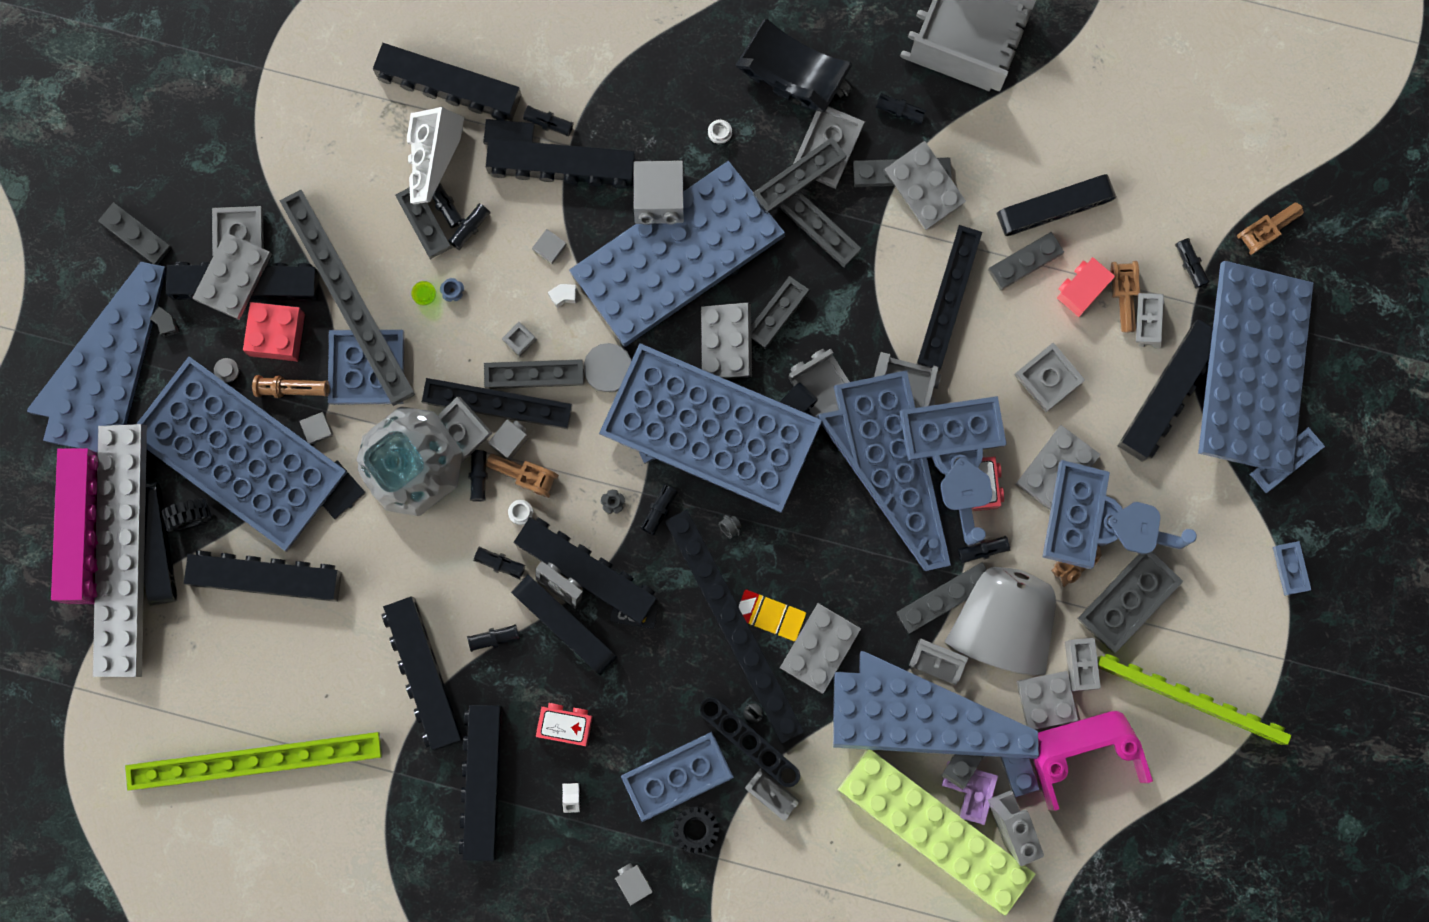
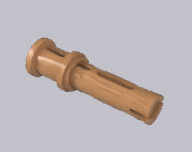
(278, 387)

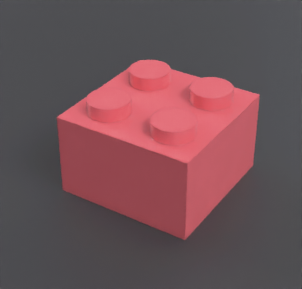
(273, 331)

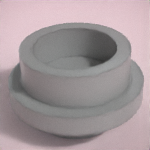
(226, 370)

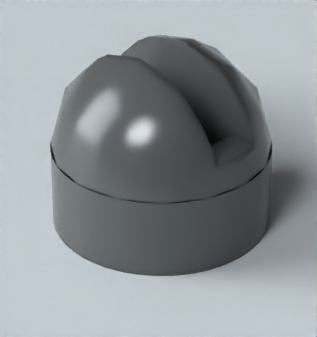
(749, 717)

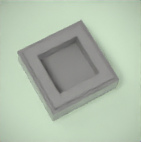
(549, 246)
(519, 339)
(316, 428)

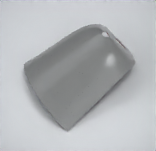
(1007, 623)

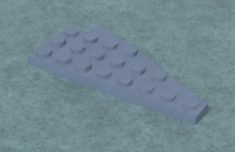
(103, 369)
(873, 443)
(906, 713)

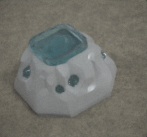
(426, 457)

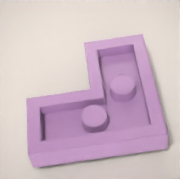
(977, 792)

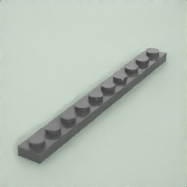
(347, 298)

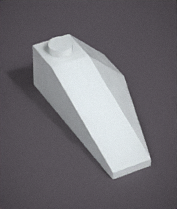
(433, 141)

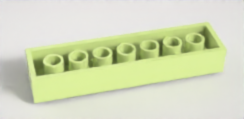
(936, 832)

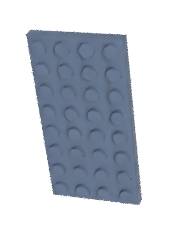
(666, 266)
(1256, 367)
(710, 427)
(239, 454)

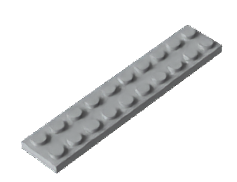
(120, 551)

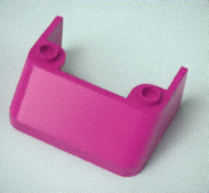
(1081, 737)

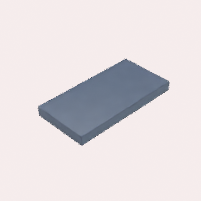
(677, 776)

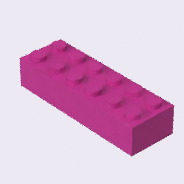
(75, 527)

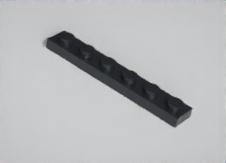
(949, 297)
(499, 403)

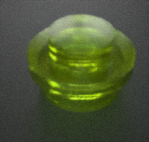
(423, 293)

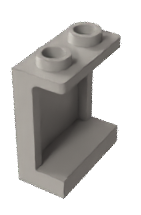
(658, 192)
(819, 378)
(921, 378)
(1016, 828)

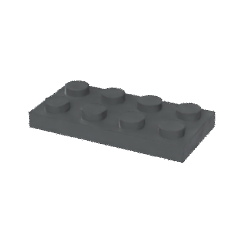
(1129, 600)

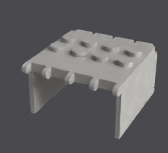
(970, 39)

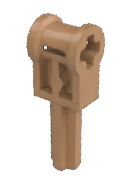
(1267, 229)
(1126, 287)
(528, 476)

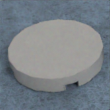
(606, 367)

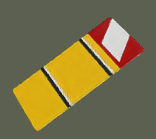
(771, 615)

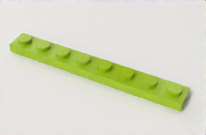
(1202, 702)

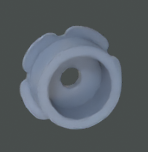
(447, 285)

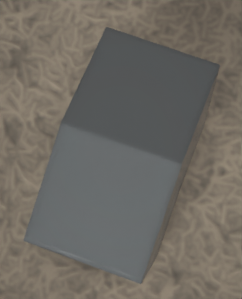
(165, 322)

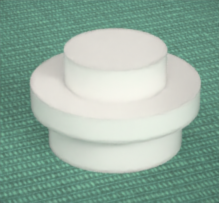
(719, 131)
(520, 512)

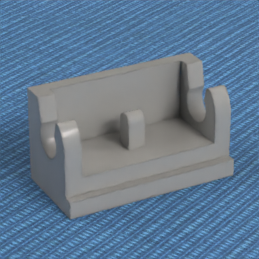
(1150, 319)
(938, 661)
(1082, 664)
(772, 794)

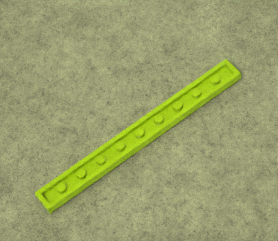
(253, 761)

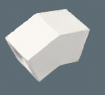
(563, 294)
(571, 797)

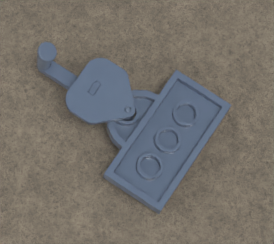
(958, 433)
(1081, 524)

